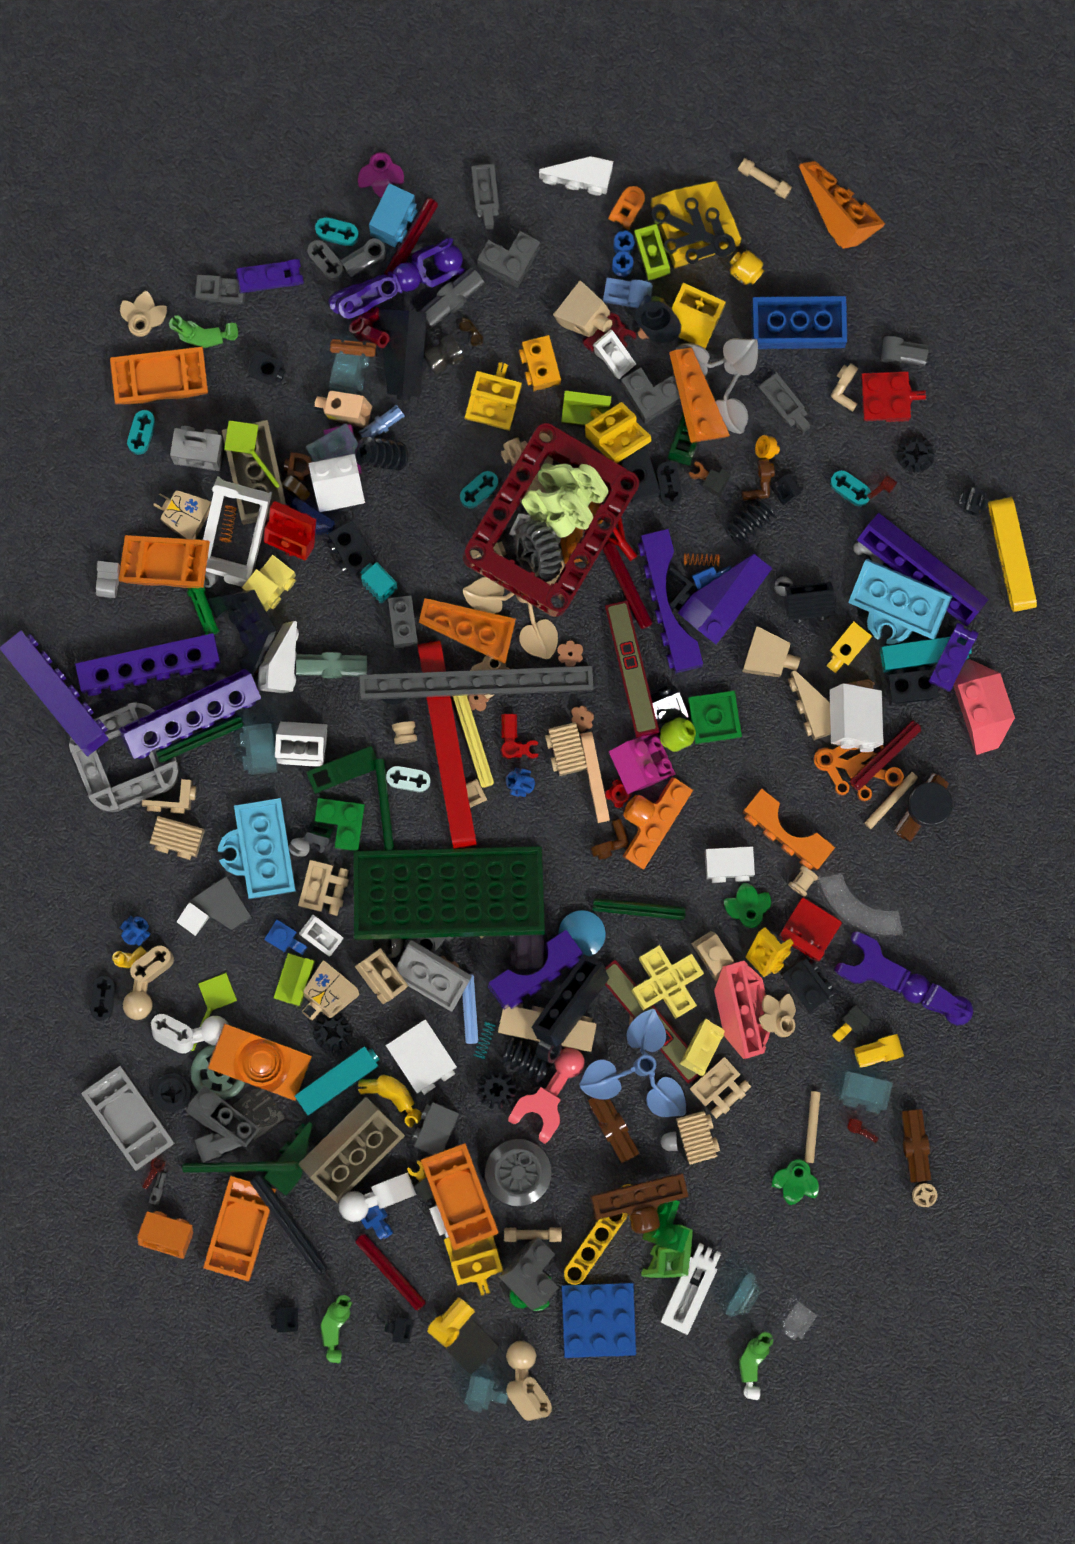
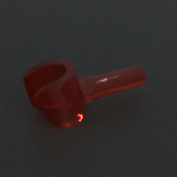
(887, 484)
(855, 1127)
(153, 1172)

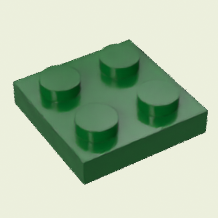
(715, 717)

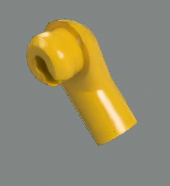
(126, 960)

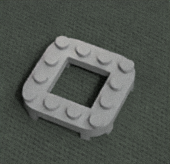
(135, 790)

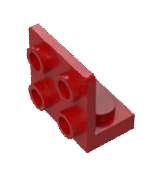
(810, 929)

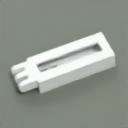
(688, 1297)

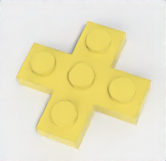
(667, 982)

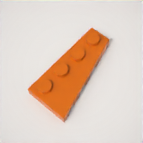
(697, 401)
(471, 627)

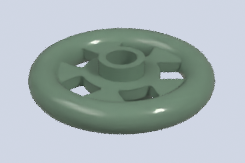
(200, 1063)

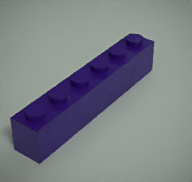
(915, 562)
(54, 693)

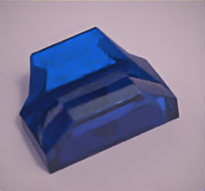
(323, 524)

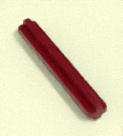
(413, 234)
(627, 585)
(885, 755)
(390, 1272)

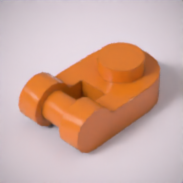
(632, 200)

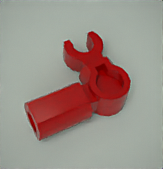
(510, 748)

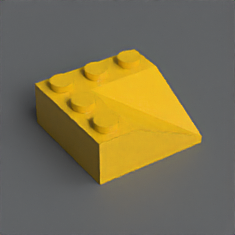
(708, 196)

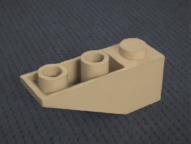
(813, 705)

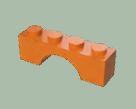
(764, 812)

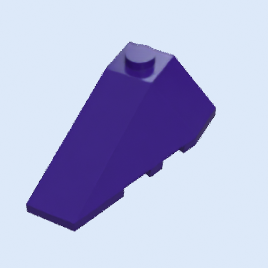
(722, 600)

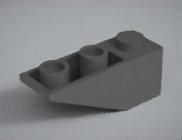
(221, 1117)

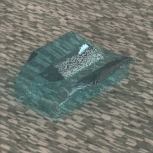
(333, 445)
(744, 1296)

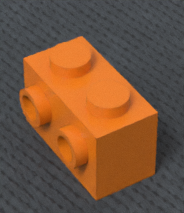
(165, 1234)

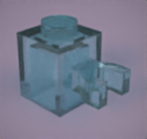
(481, 1392)

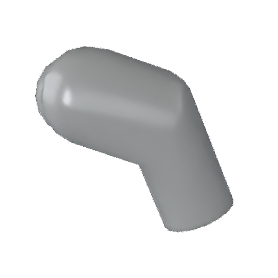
(860, 549)

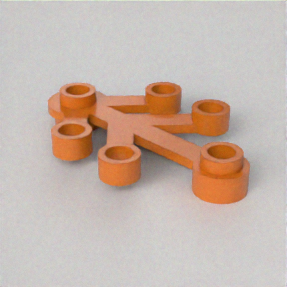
(852, 767)

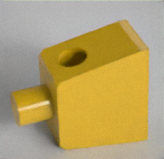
(856, 638)

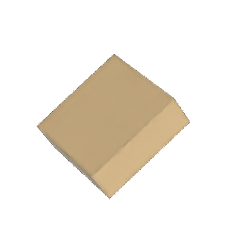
(475, 793)

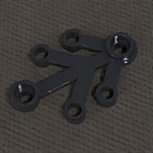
(696, 232)

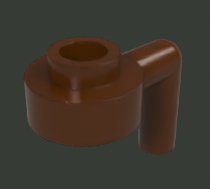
(765, 472)
(604, 850)

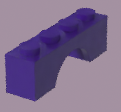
(511, 987)

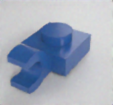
(705, 577)
(283, 937)
(375, 1219)

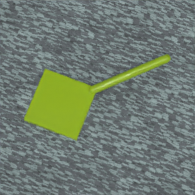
(242, 438)
(216, 993)

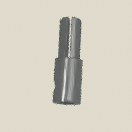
(157, 1189)

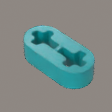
(338, 226)
(136, 430)
(475, 485)
(847, 493)

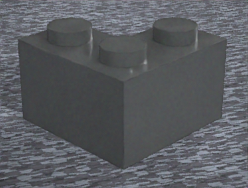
(512, 264)
(650, 400)
(436, 1129)
(526, 1276)

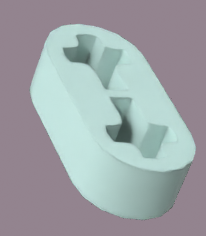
(409, 773)

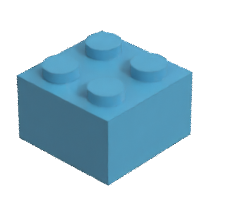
(392, 215)

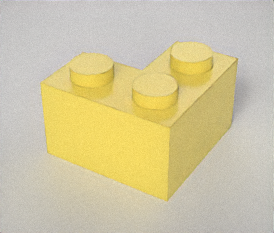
(271, 582)

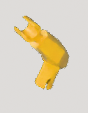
(395, 1091)

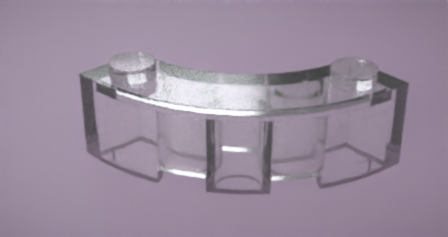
(856, 913)

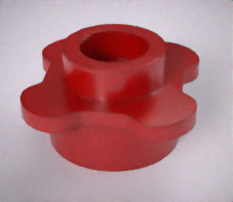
(611, 794)

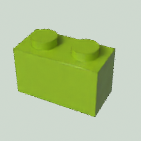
(652, 252)

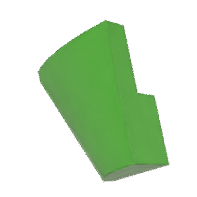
(668, 1262)

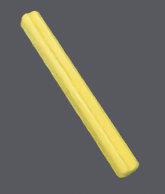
(473, 740)

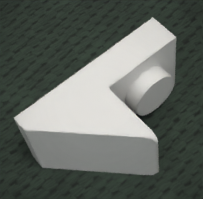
(614, 354)

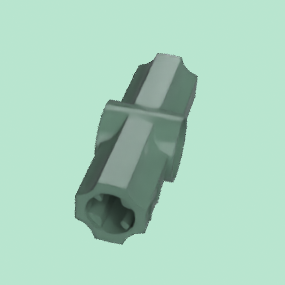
(331, 665)

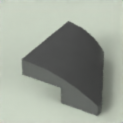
(222, 904)

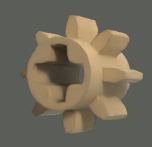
(513, 450)

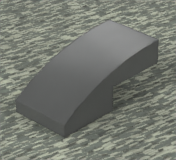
(218, 290)

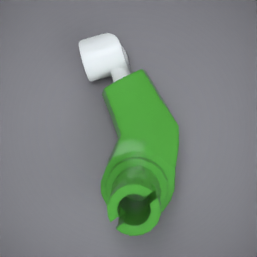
(753, 1355)

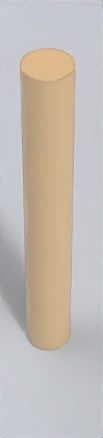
(891, 800)
(812, 1127)

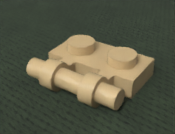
(316, 886)
(715, 1082)

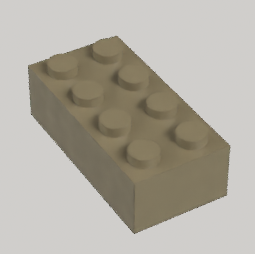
(248, 473)
(351, 1150)

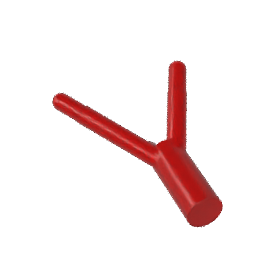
(621, 542)

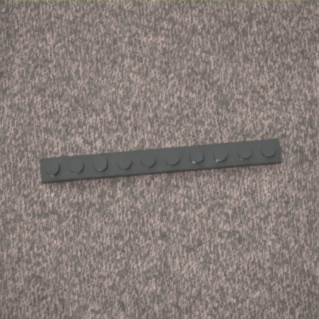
(475, 682)

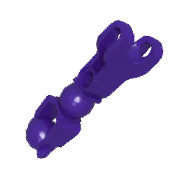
(404, 278)
(913, 987)

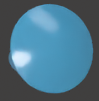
(585, 930)

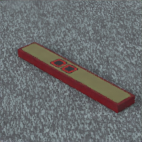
(632, 669)
(674, 1047)

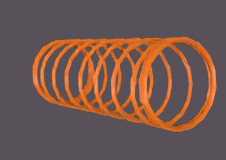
(233, 509)
(716, 558)

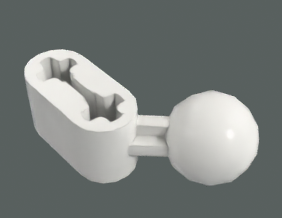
(176, 1030)
(355, 1205)

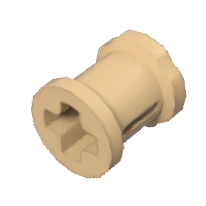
(803, 881)

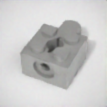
(197, 448)

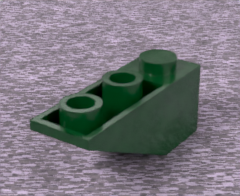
(342, 769)
(297, 1151)

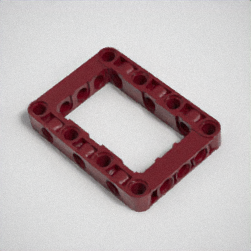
(519, 581)

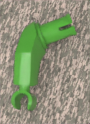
(200, 337)
(334, 1318)

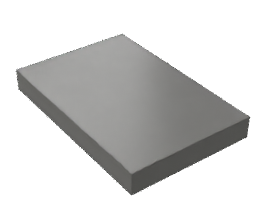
(432, 975)

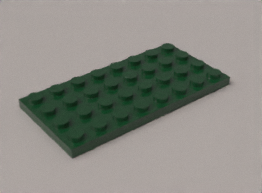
(448, 893)

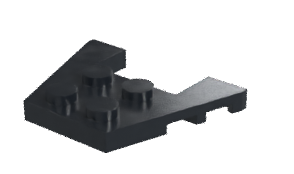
(250, 620)

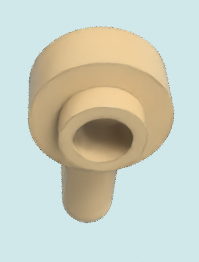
(845, 375)

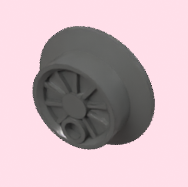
(518, 1172)

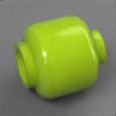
(677, 734)

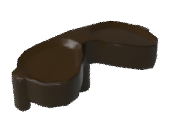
(467, 326)

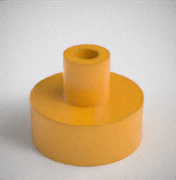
(766, 447)

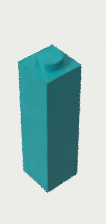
(914, 654)
(337, 1080)

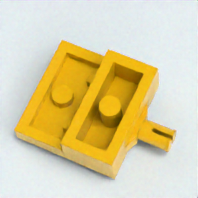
(493, 399)
(616, 432)
(475, 1262)

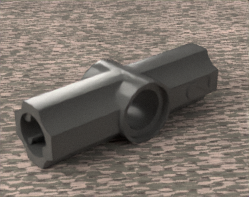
(452, 296)

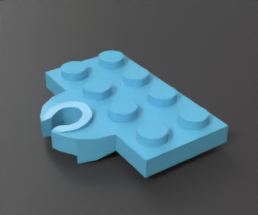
(898, 602)
(260, 849)

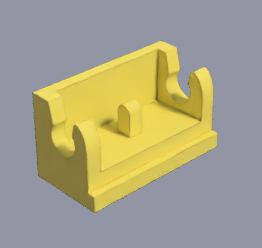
(702, 1047)

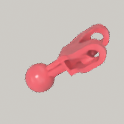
(545, 1101)

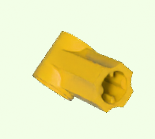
(882, 1050)
(446, 1327)

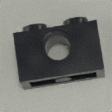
(648, 487)

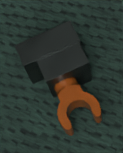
(714, 481)

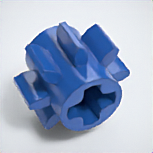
(520, 782)
(134, 930)

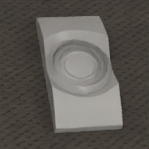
(128, 1118)

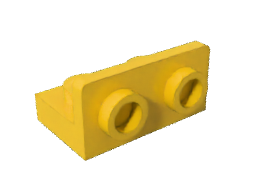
(767, 953)

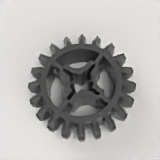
(538, 550)

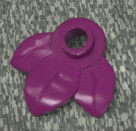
(380, 177)

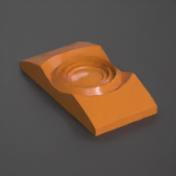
(159, 376)
(164, 561)
(259, 1062)
(459, 1196)
(238, 1231)

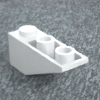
(583, 173)
(277, 669)

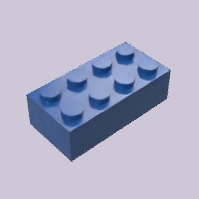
(799, 322)

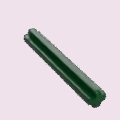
(199, 738)
(639, 909)

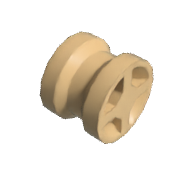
(404, 732)
(928, 1195)

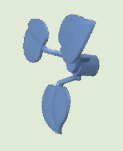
(650, 1035)

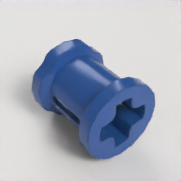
(621, 237)
(616, 267)

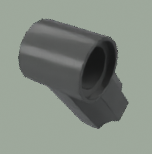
(361, 259)
(897, 350)
(213, 1146)

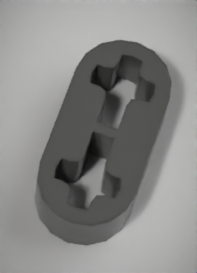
(321, 263)

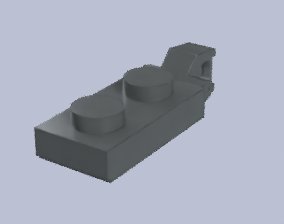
(485, 193)
(784, 402)

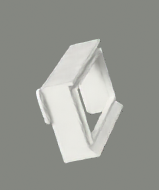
(233, 572)

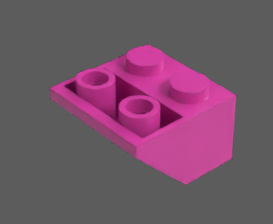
(641, 762)

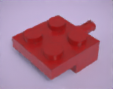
(888, 396)
(290, 531)

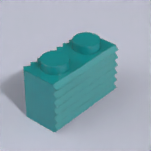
(378, 582)

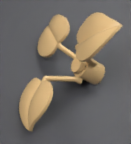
(536, 639)

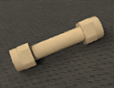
(781, 189)
(552, 1234)

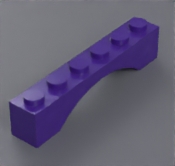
(682, 647)

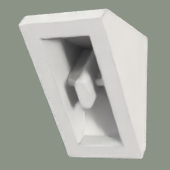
(321, 935)

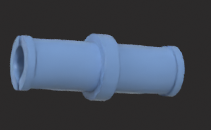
(382, 423)

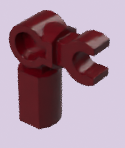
(363, 329)
(618, 329)

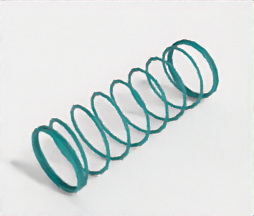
(486, 1023)

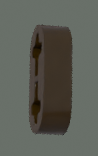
(295, 488)

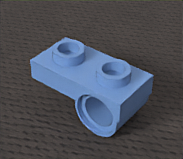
(626, 292)

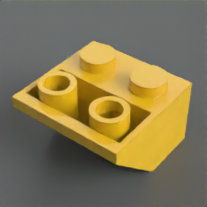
(697, 314)

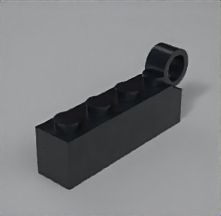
(568, 1007)

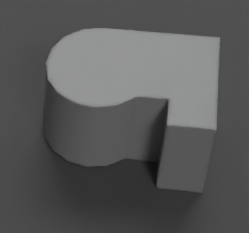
(107, 579)

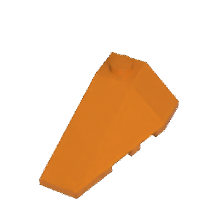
(842, 214)

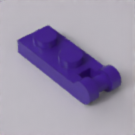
(269, 276)
(953, 658)

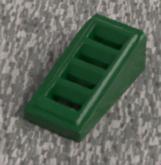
(679, 452)

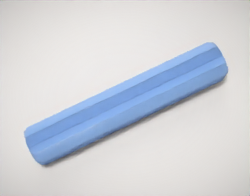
(470, 1015)

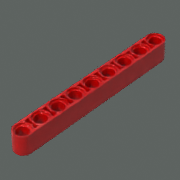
(448, 752)

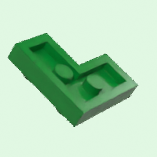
(347, 817)
(668, 1234)

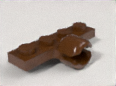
(640, 1201)

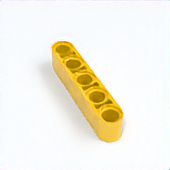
(1012, 554)
(598, 1246)

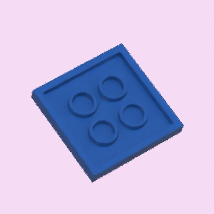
(598, 1320)

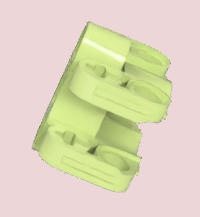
(566, 497)

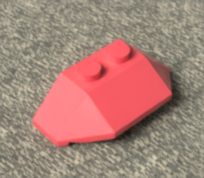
(983, 705)
(739, 1004)

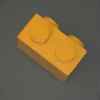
(540, 363)

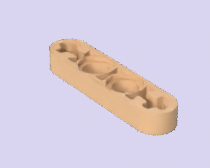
(594, 777)

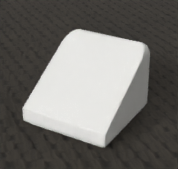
(192, 919)

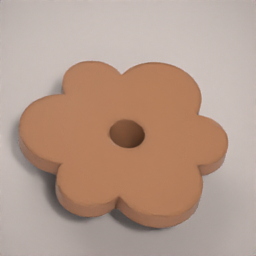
(576, 650)
(479, 704)
(582, 718)

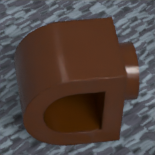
(298, 466)

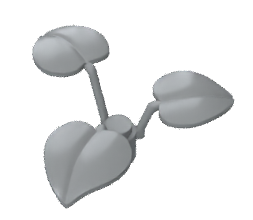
(739, 359)

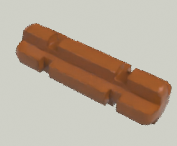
(353, 348)

